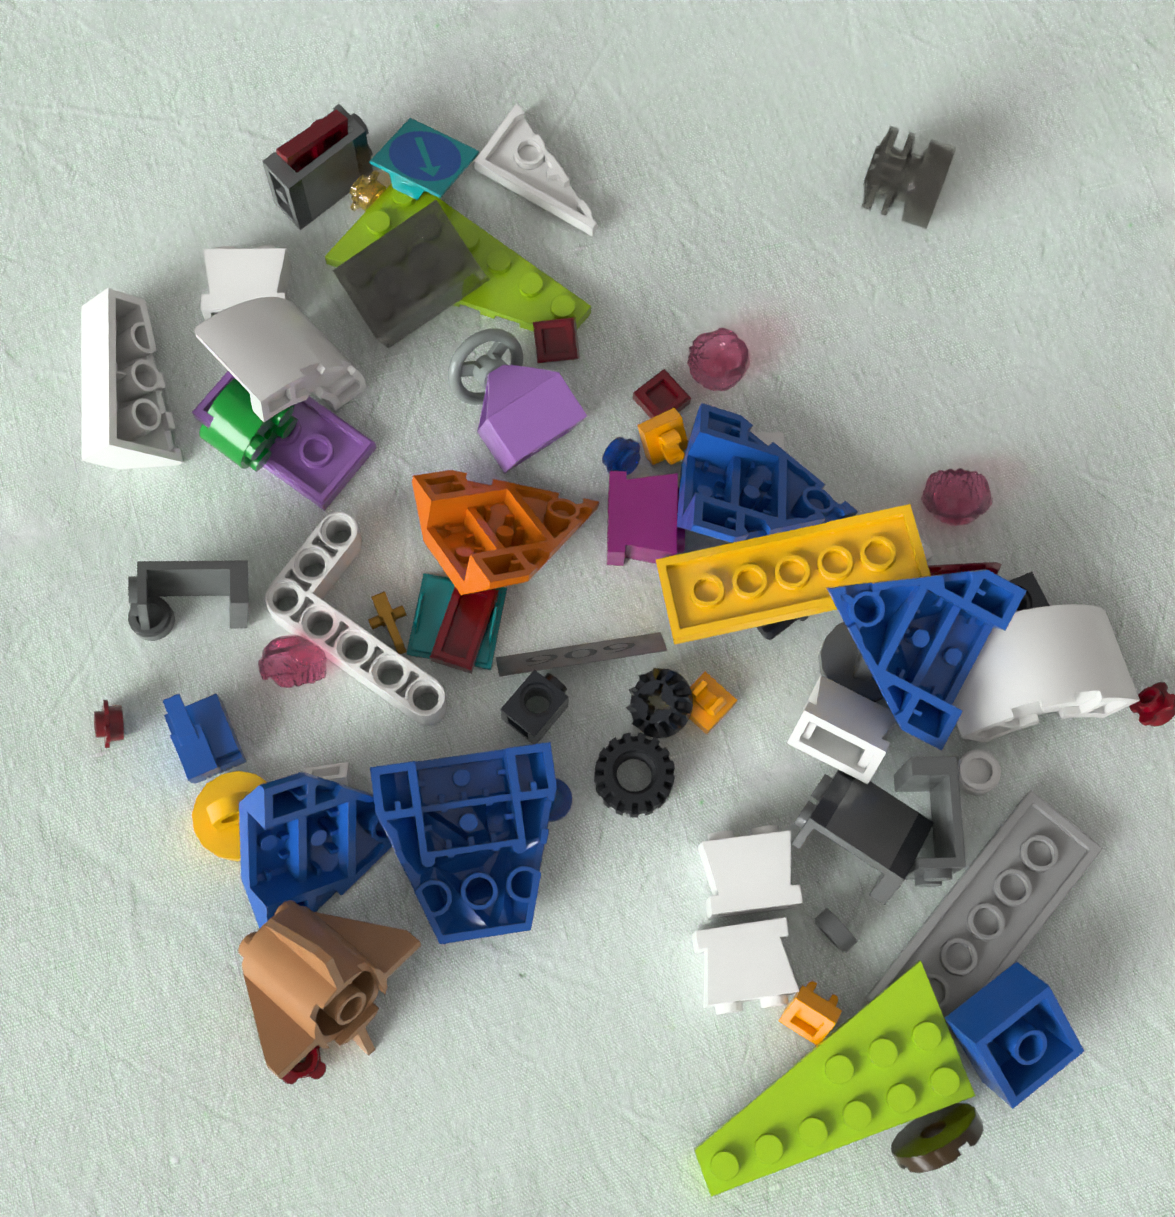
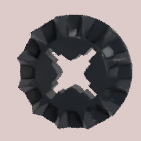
(674, 692)

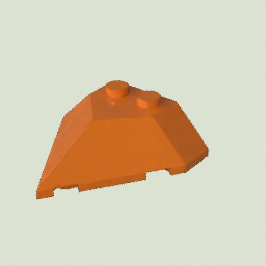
(494, 531)

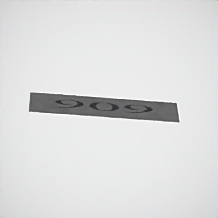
(580, 654)

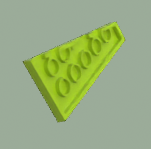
(515, 286)
(860, 1080)

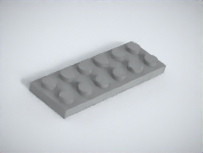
(996, 904)

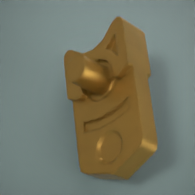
(388, 617)

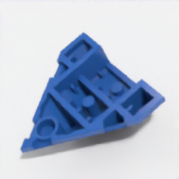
(744, 488)
(925, 639)
(305, 841)

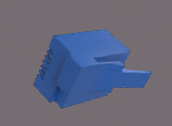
(203, 736)

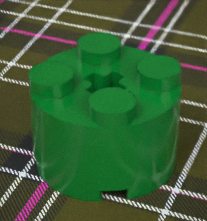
(240, 432)

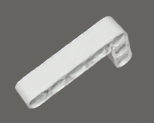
(344, 631)

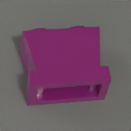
(643, 518)

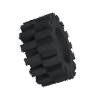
(634, 801)

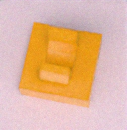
(664, 437)
(710, 702)
(811, 1014)

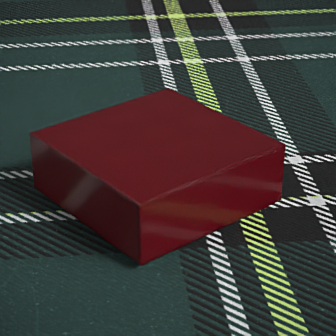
(556, 340)
(661, 395)

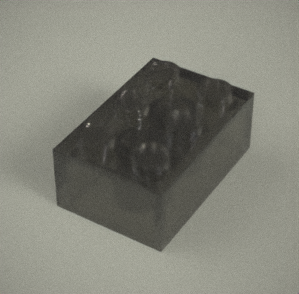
(411, 274)

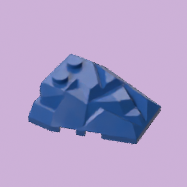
(470, 835)

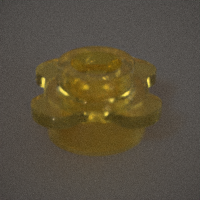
(366, 191)

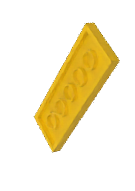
(786, 572)

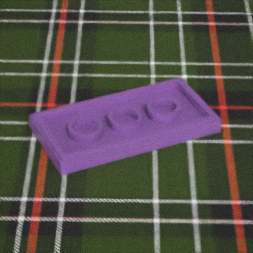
(316, 455)

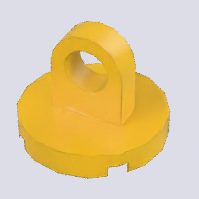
(217, 812)

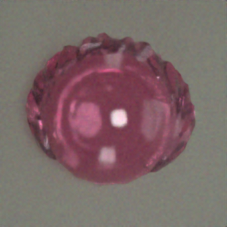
(718, 359)
(956, 496)
(292, 661)

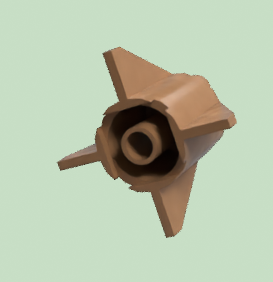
(317, 980)

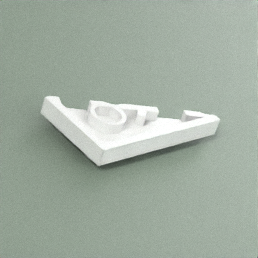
(524, 166)

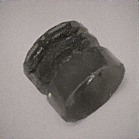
(907, 177)

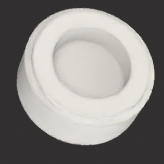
(978, 772)

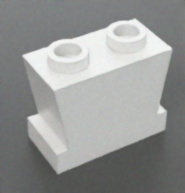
(244, 275)
(843, 729)
(749, 872)
(745, 965)

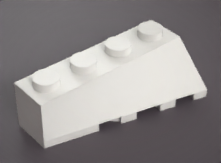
(122, 388)

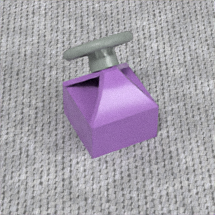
(520, 405)

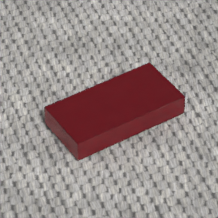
(464, 629)

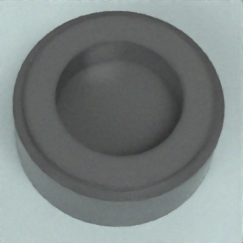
(161, 620)
(835, 930)

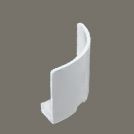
(279, 356)
(1042, 665)

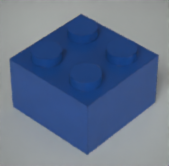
(1015, 1034)

